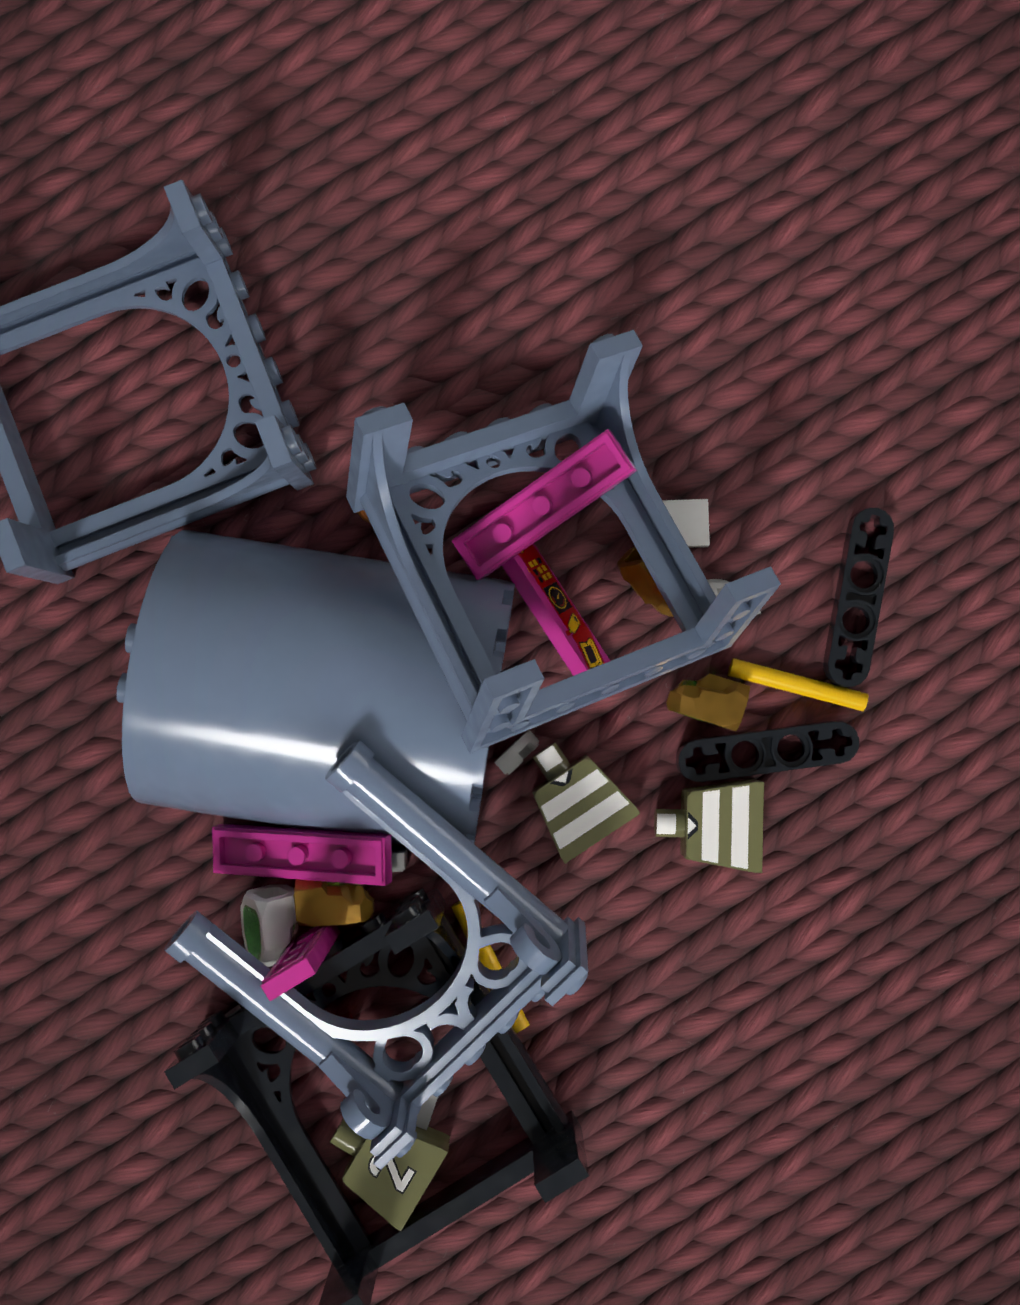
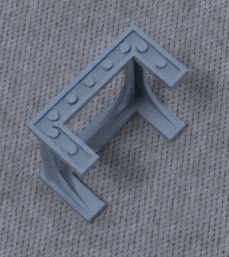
(182, 252)
(510, 702)

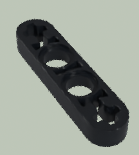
(865, 599)
(766, 746)

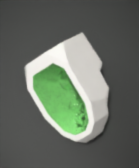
(268, 921)

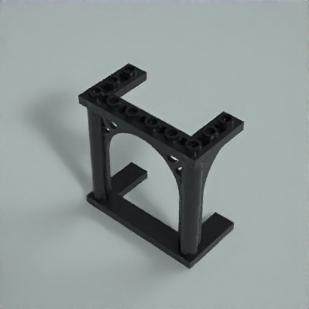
(229, 1059)

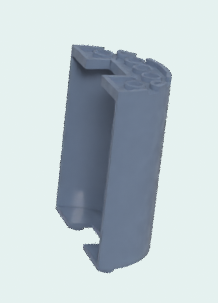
(277, 659)

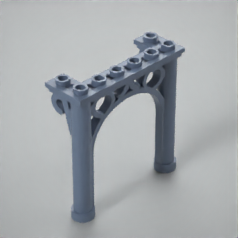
(380, 1091)

